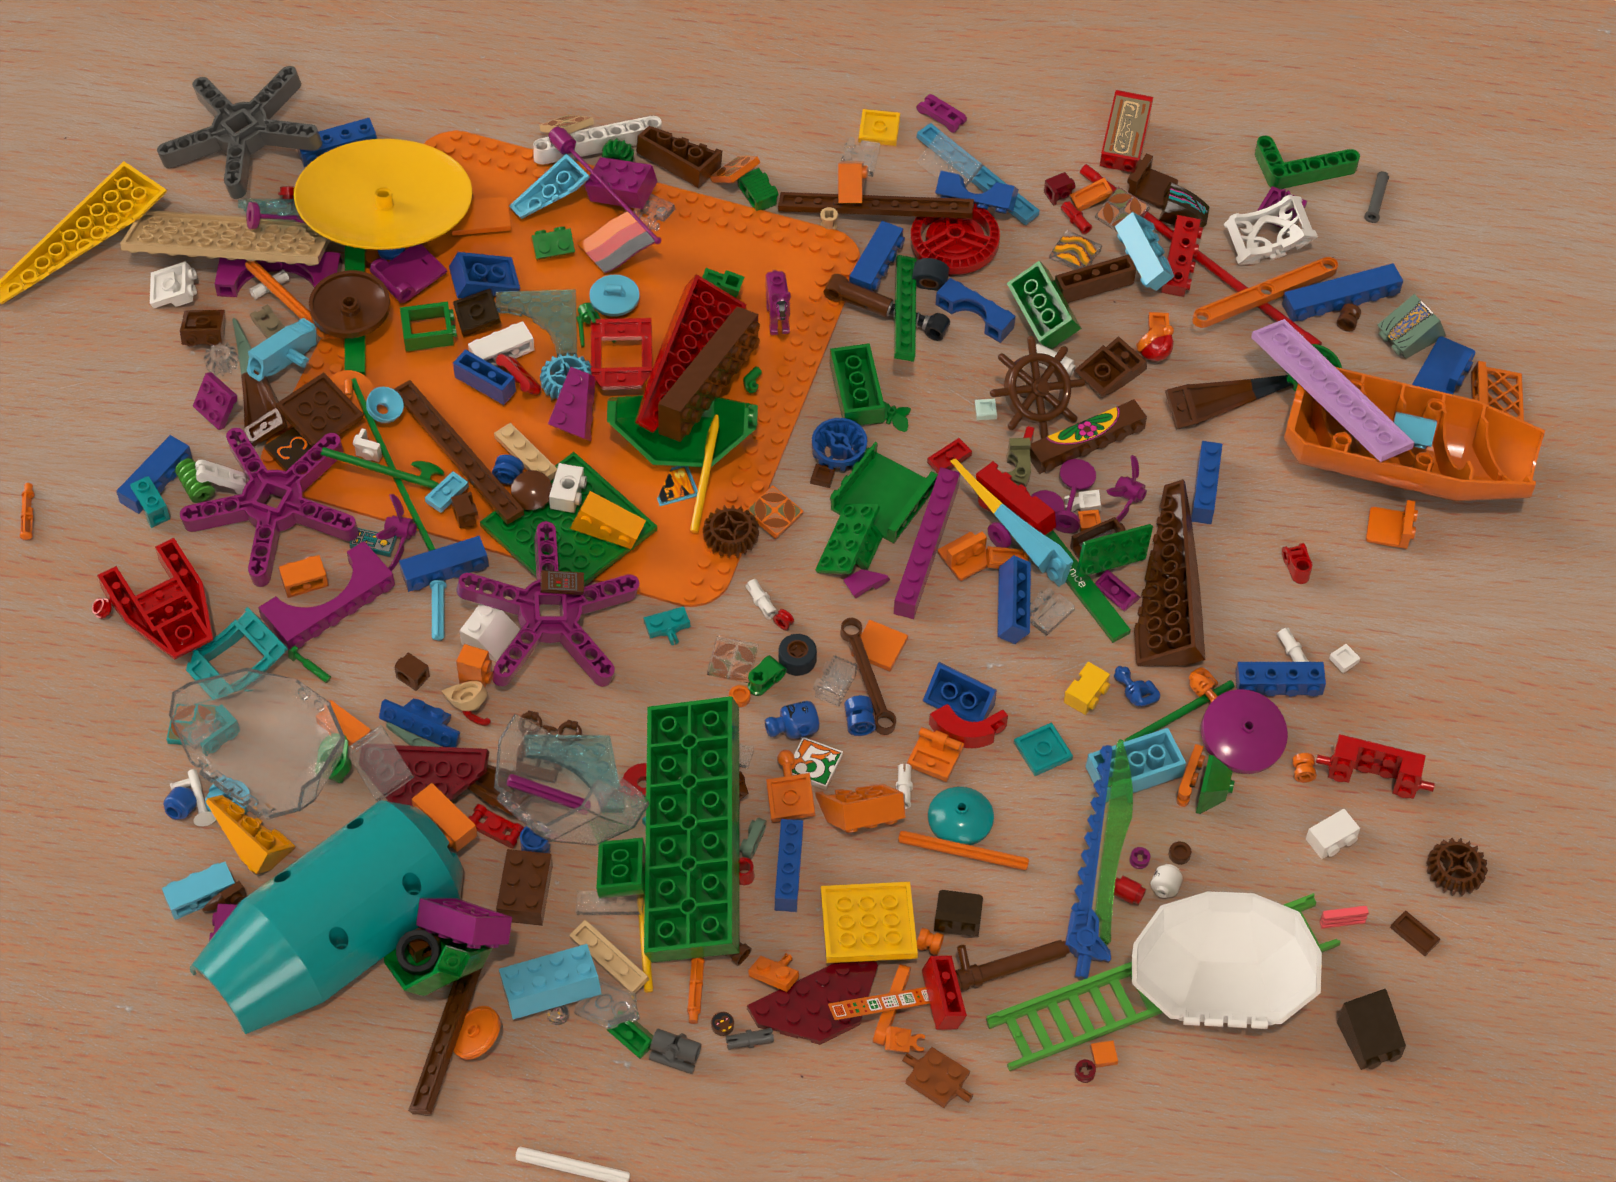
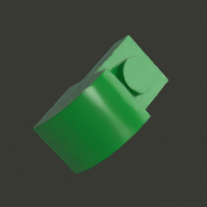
(729, 282)

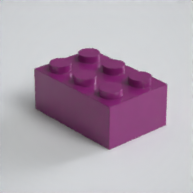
(629, 180)

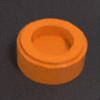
(741, 695)

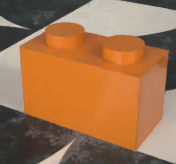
(303, 576)
(474, 665)

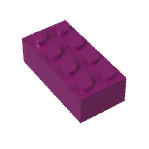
(464, 922)

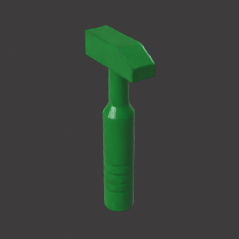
(293, 655)

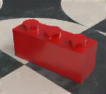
(944, 992)

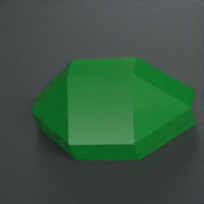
(735, 424)
(454, 963)

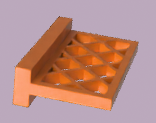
(1482, 384)

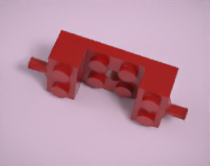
(1377, 759)

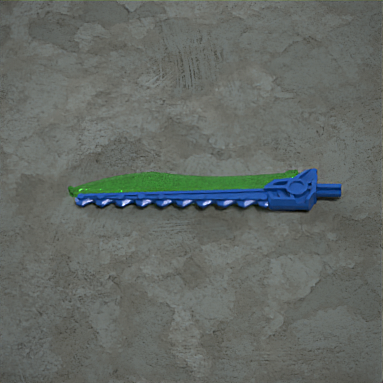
(1083, 925)

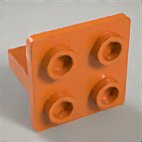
(965, 555)

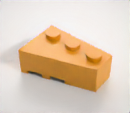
(607, 521)

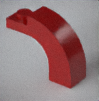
(970, 733)

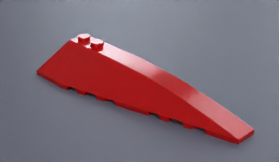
(694, 323)

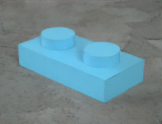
(441, 495)

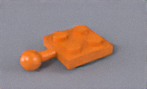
(790, 795)

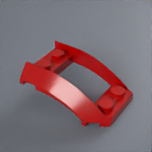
(621, 330)

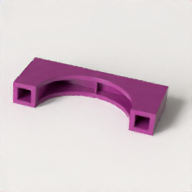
(233, 273)
(300, 624)

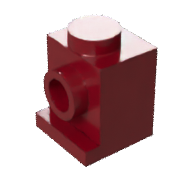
(1058, 187)

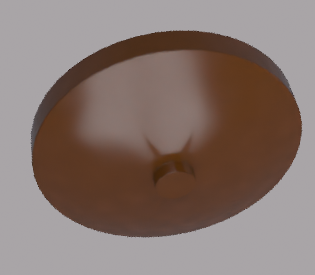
(349, 304)

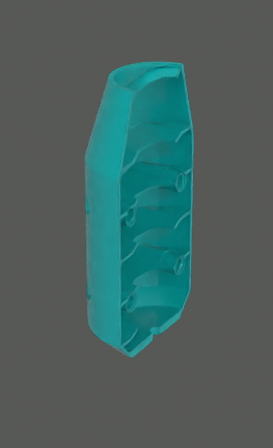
(329, 914)

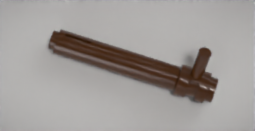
(978, 974)

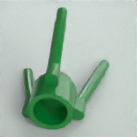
(586, 314)

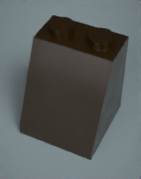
(1371, 1030)

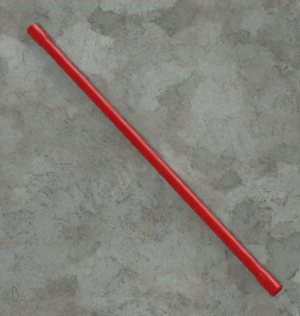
(1094, 176)

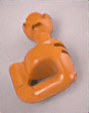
(1202, 683)

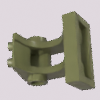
(1019, 454)

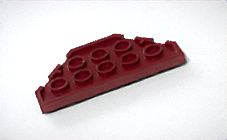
(446, 767)
(805, 1007)

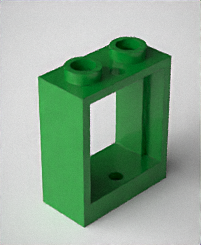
(428, 339)

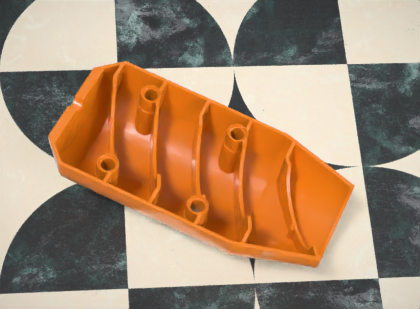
(1472, 454)

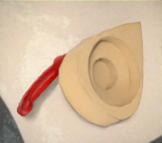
(468, 697)

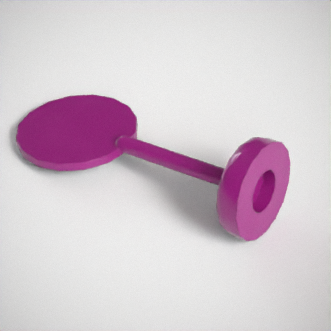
(253, 216)
(1078, 476)
(1000, 535)

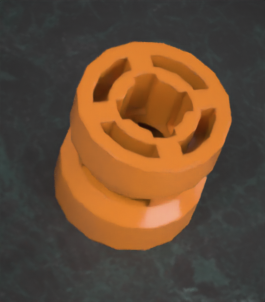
(1304, 767)
(929, 941)

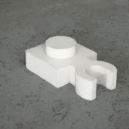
(1086, 501)

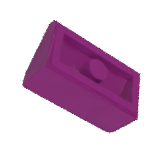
(1117, 590)

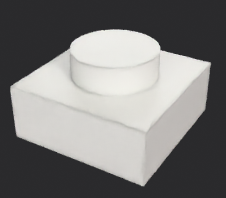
(1344, 658)

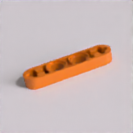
(887, 1017)

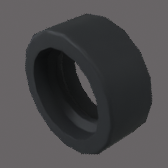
(408, 937)

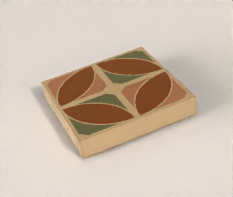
(568, 122)

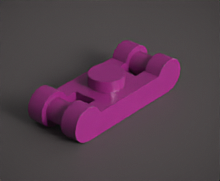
(942, 112)

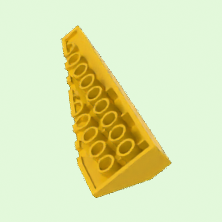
(104, 212)

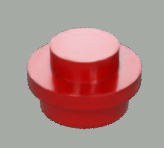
(287, 192)
(102, 607)

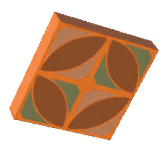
(735, 169)
(775, 511)

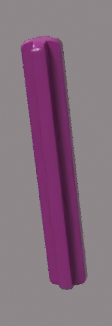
(543, 791)

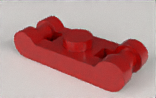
(527, 382)
(496, 826)

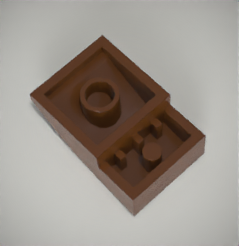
(1111, 367)

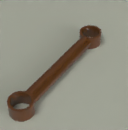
(868, 676)

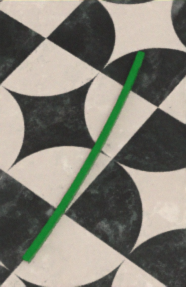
(385, 453)

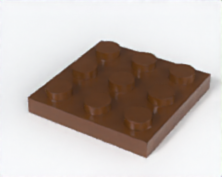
(319, 409)

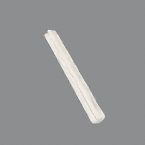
(571, 1165)

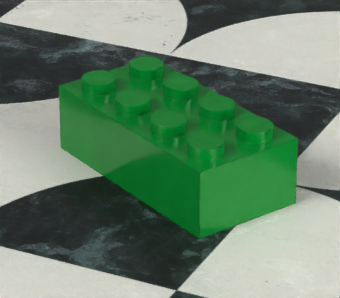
(1044, 305)
(857, 384)

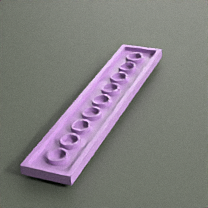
(1332, 390)

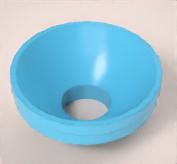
(387, 397)

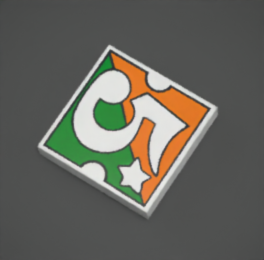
(817, 760)

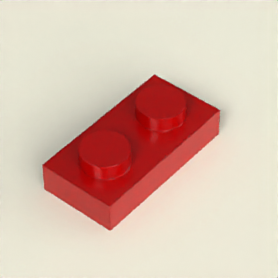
(954, 450)

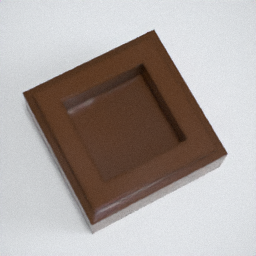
(822, 476)

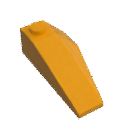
(253, 842)

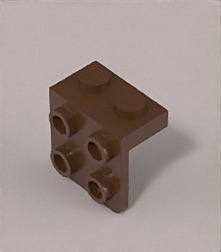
(1148, 183)

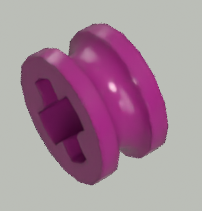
(1134, 859)

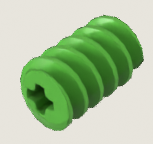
(196, 490)

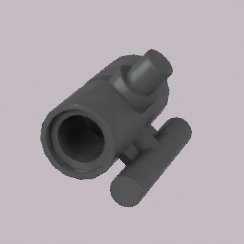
(674, 1050)

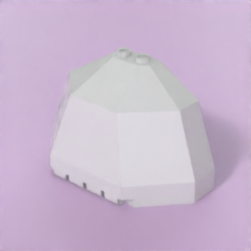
(1227, 961)

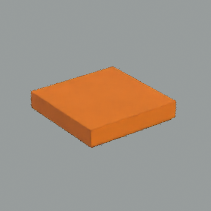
(882, 644)

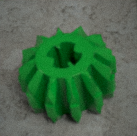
(618, 150)

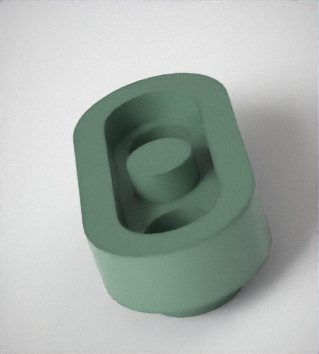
(750, 845)

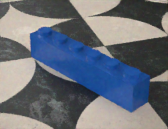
(1335, 293)

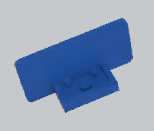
(1445, 366)

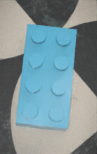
(1151, 760)
(550, 981)

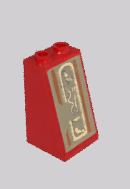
(1126, 131)

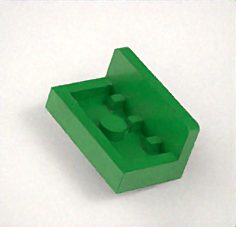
(553, 243)

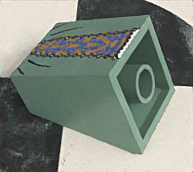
(1411, 327)

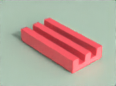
(1344, 917)

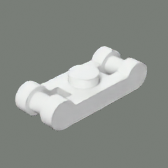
(220, 475)

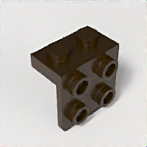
(958, 913)

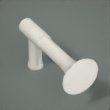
(204, 817)

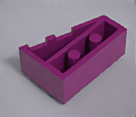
(574, 404)

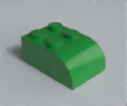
(621, 868)

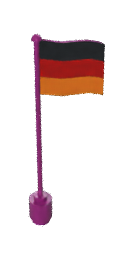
(619, 237)

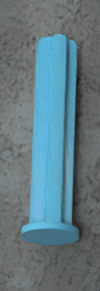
(438, 609)

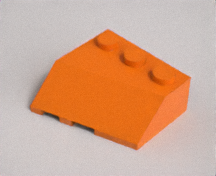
(862, 808)

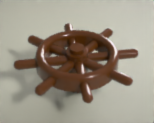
(1037, 387)

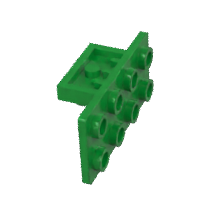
(852, 540)
(1114, 550)

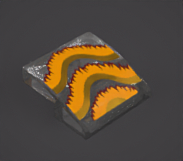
(1075, 251)

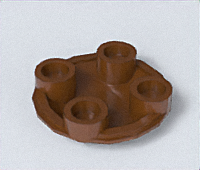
(531, 490)

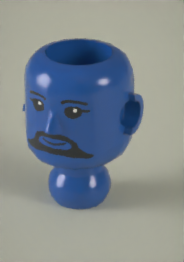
(794, 720)

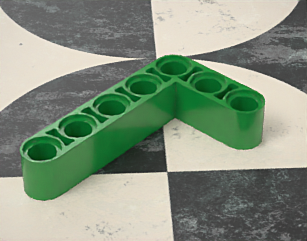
(1305, 170)

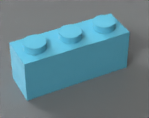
(197, 889)

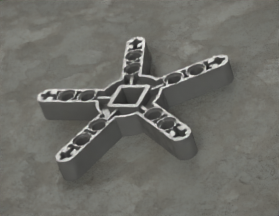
(232, 118)

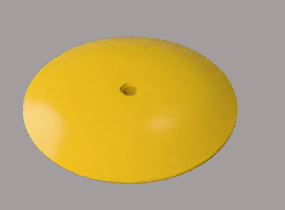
(383, 194)

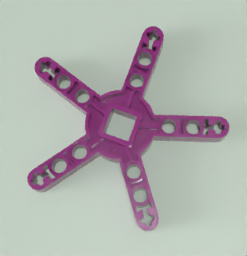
(267, 519)
(549, 628)

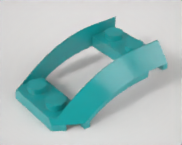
(248, 625)

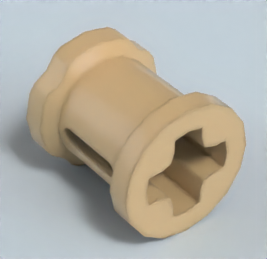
(829, 218)

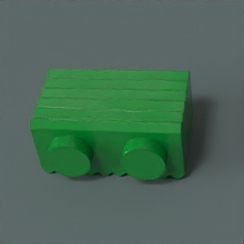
(758, 190)

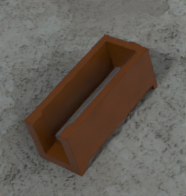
(1105, 528)

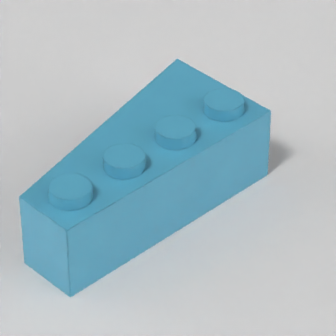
(1144, 250)

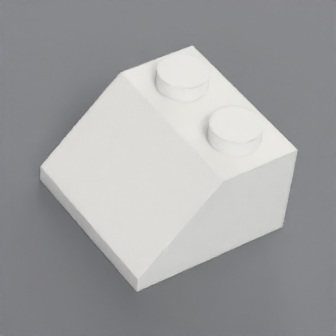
(489, 630)

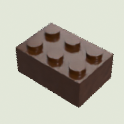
(525, 886)

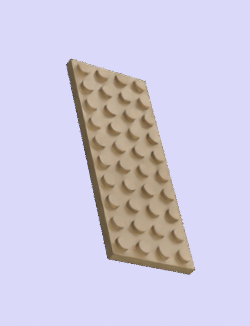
(225, 238)

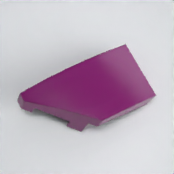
(864, 580)

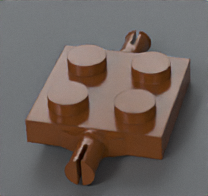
(937, 1077)

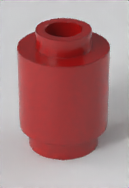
(1129, 890)

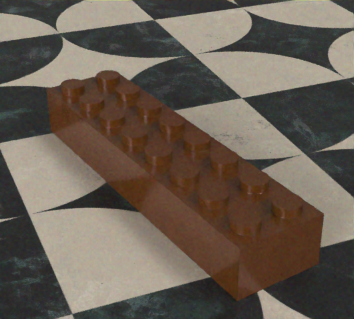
(708, 374)

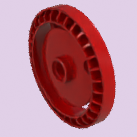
(957, 240)

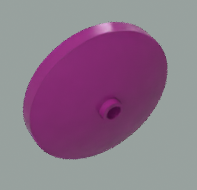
(1244, 731)

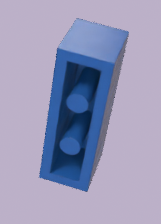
(484, 377)

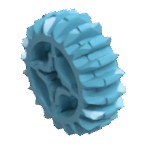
(554, 372)

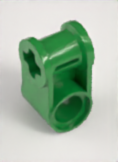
(765, 675)

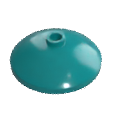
(956, 825)

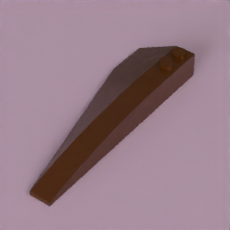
(1171, 607)

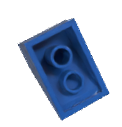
(479, 272)

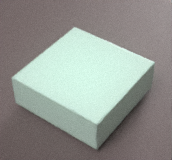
(985, 409)

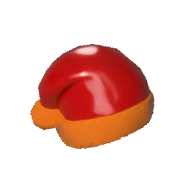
(1157, 343)

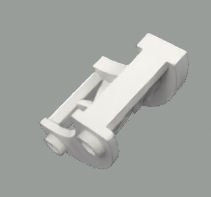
(1255, 221)

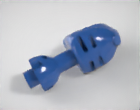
(1137, 689)

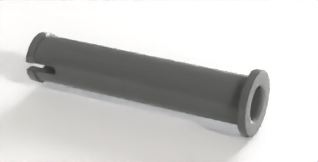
(1372, 214)

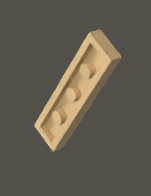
(524, 450)
(609, 957)

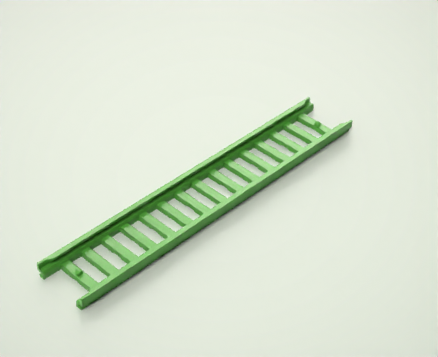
(1092, 986)

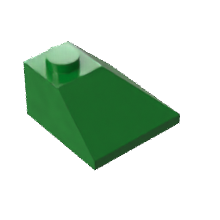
(1215, 785)

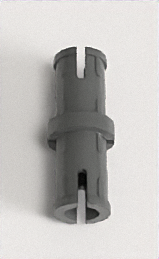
(749, 1038)

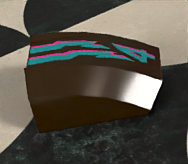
(1184, 203)

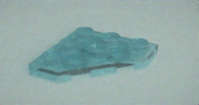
(281, 206)

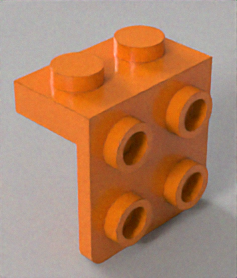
(1392, 526)

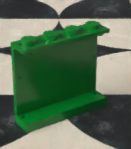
(889, 485)

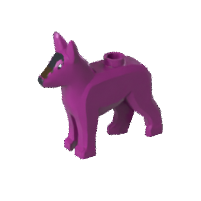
(777, 301)

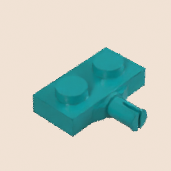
(667, 624)

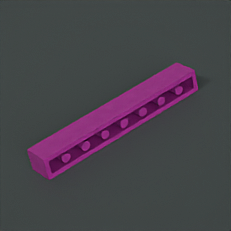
(926, 543)

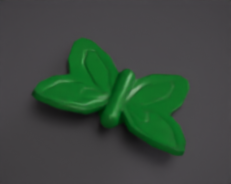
(897, 416)

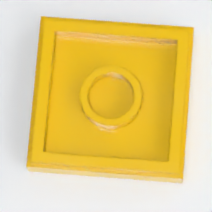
(879, 127)

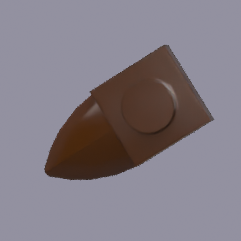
(230, 895)

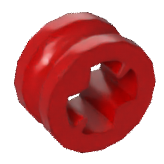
(783, 619)

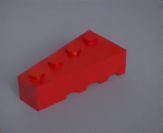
(1016, 498)

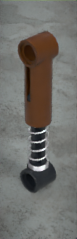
(841, 289)

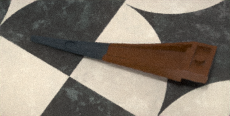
(1202, 401)

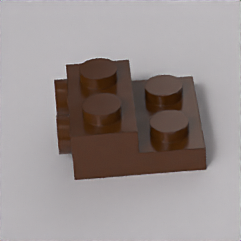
(202, 327)

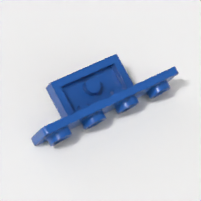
(421, 720)

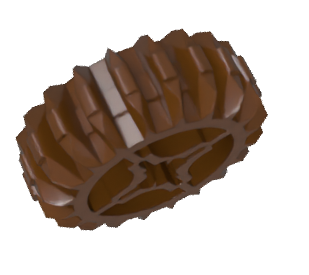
(731, 531)
(1459, 878)

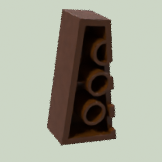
(678, 155)

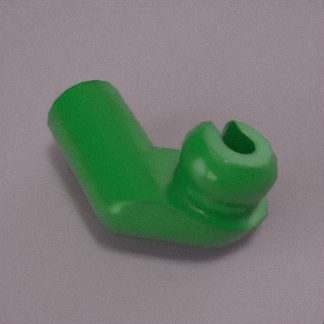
(750, 380)

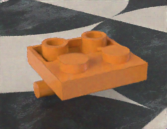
(935, 754)

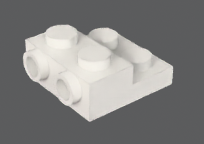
(173, 285)

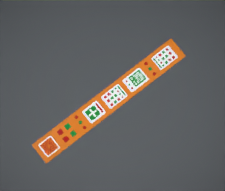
(879, 1003)

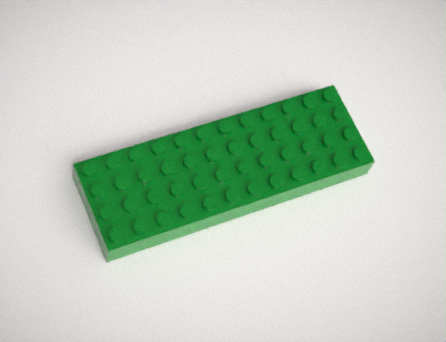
(692, 830)

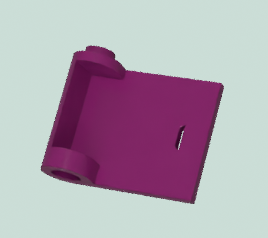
(407, 272)

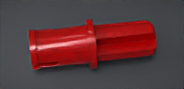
(1076, 217)

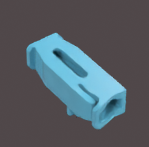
(282, 350)

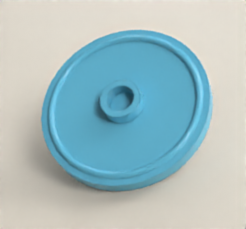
(614, 295)

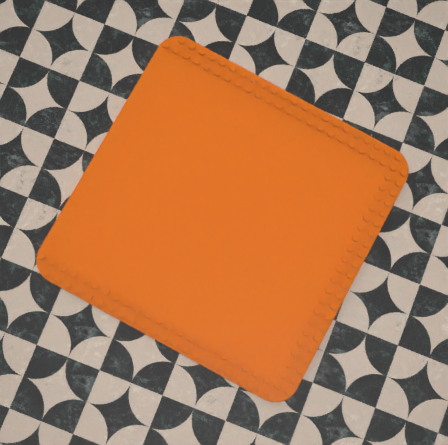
(697, 236)

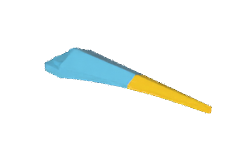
(1042, 550)

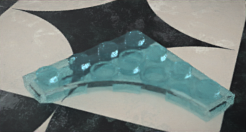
(550, 310)
(584, 755)

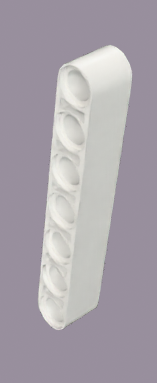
(592, 140)

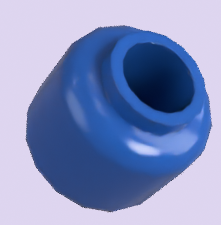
(180, 803)

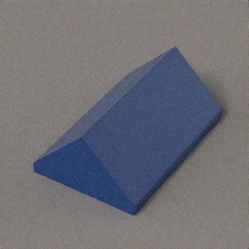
(965, 695)

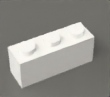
(511, 341)

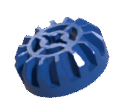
(840, 437)

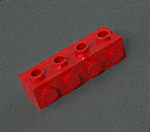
(1181, 254)

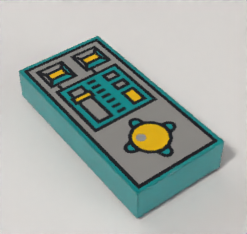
(379, 547)

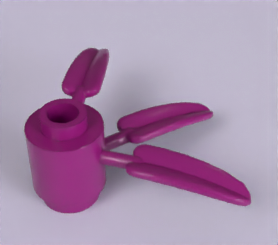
(1129, 488)
(399, 527)

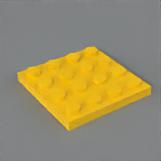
(868, 922)

